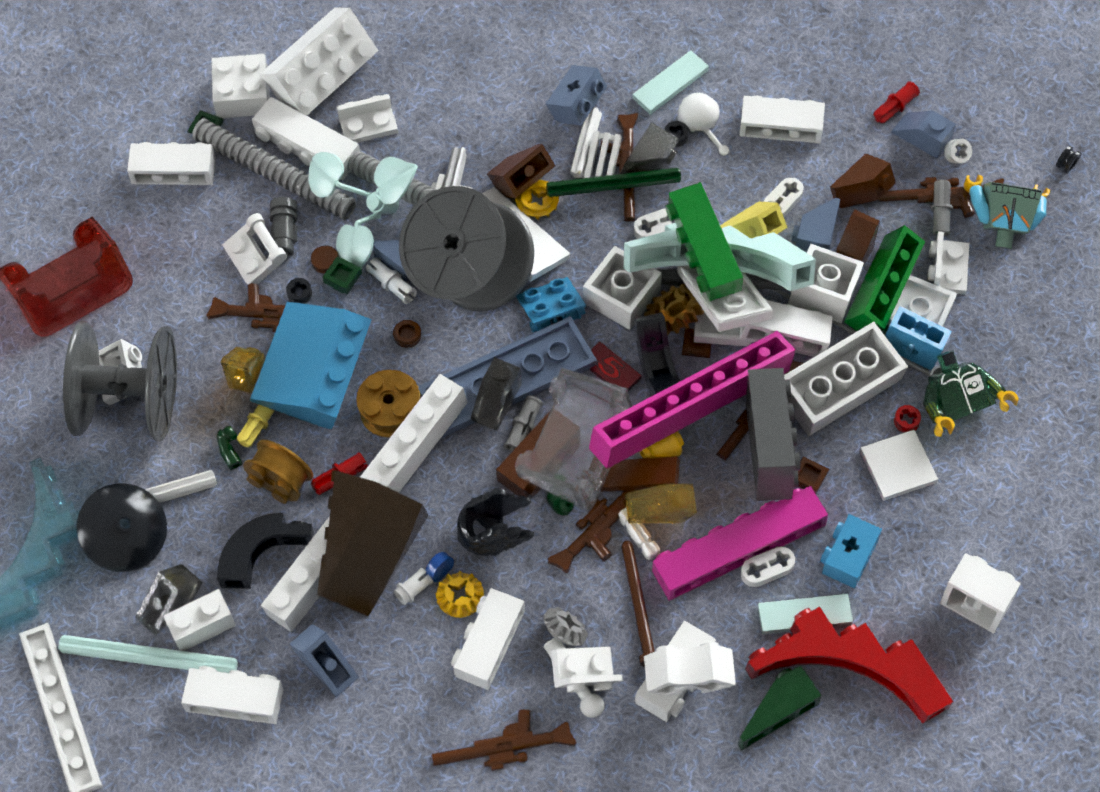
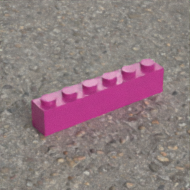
(730, 546)

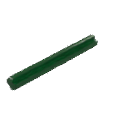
(613, 182)

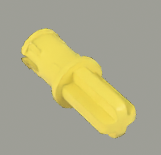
(256, 423)

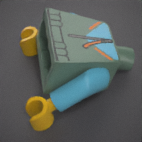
(1007, 208)

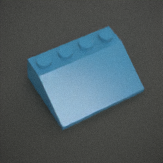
(311, 362)

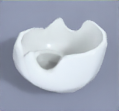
(698, 112)

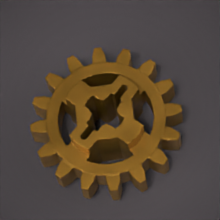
(678, 308)

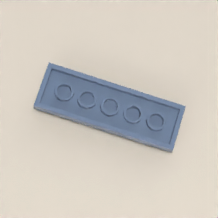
(538, 356)

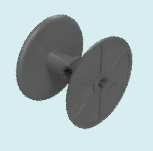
(466, 249)
(86, 379)

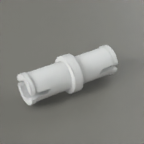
(391, 280)

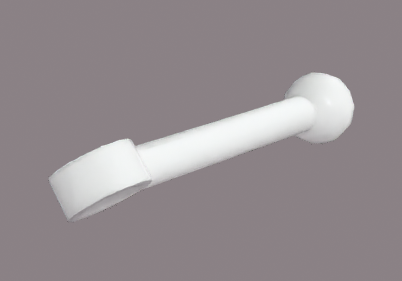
(723, 150)

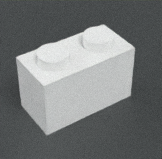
(199, 620)

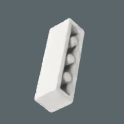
(300, 134)

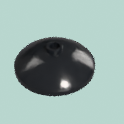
(107, 541)

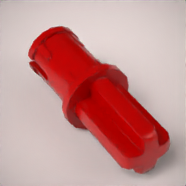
(896, 102)
(350, 466)

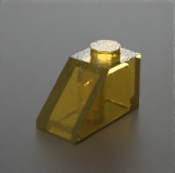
(242, 368)
(661, 504)

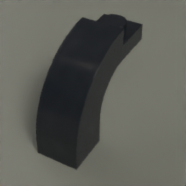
(655, 353)
(251, 541)

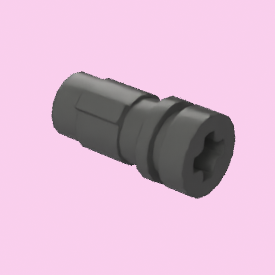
(283, 216)

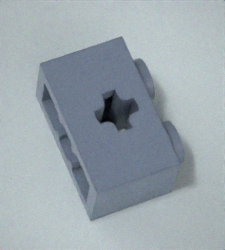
(576, 95)

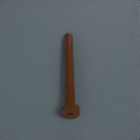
(637, 600)

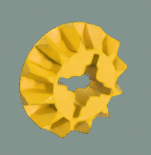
(534, 209)
(464, 605)

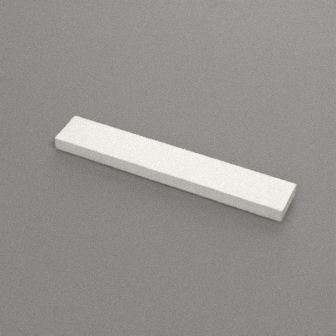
(60, 709)

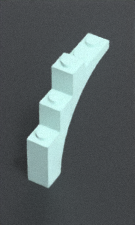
(762, 256)

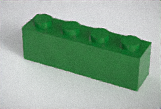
(705, 242)
(885, 279)

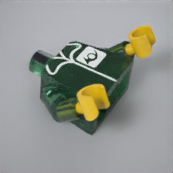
(961, 391)

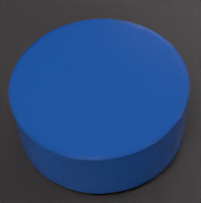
(439, 566)

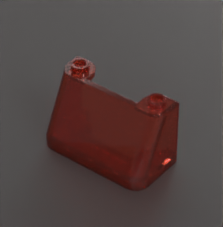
(71, 283)

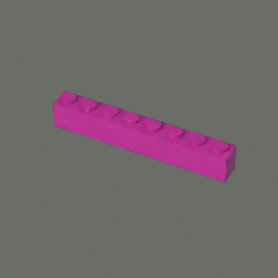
(686, 401)

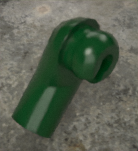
(226, 449)
(559, 505)

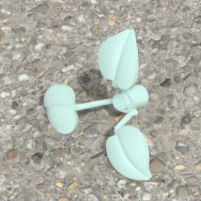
(392, 179)

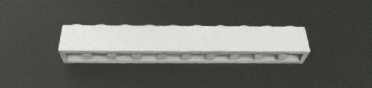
(392, 468)

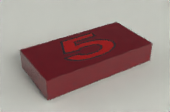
(613, 368)

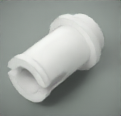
(413, 586)

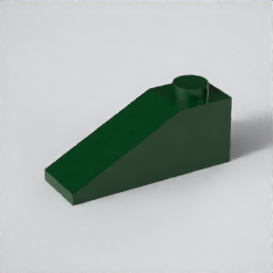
(785, 701)

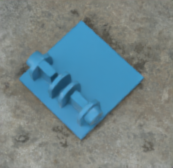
(550, 302)

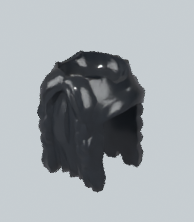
(489, 512)

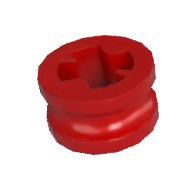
(911, 412)

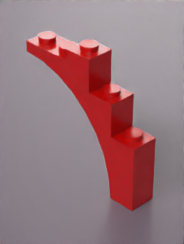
(899, 670)

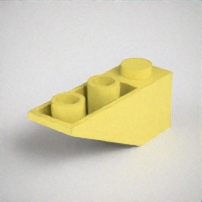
(758, 220)

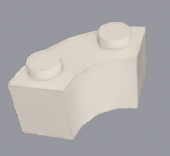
(678, 669)

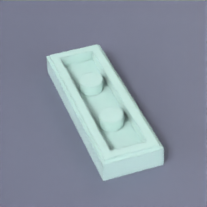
(670, 82)
(779, 615)

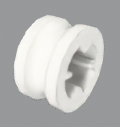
(950, 150)

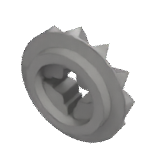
(565, 627)

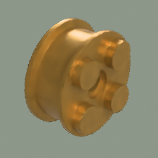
(386, 401)
(277, 471)

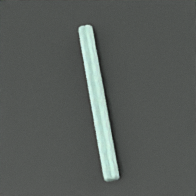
(144, 654)

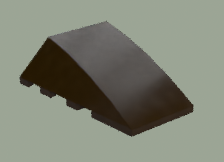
(365, 540)

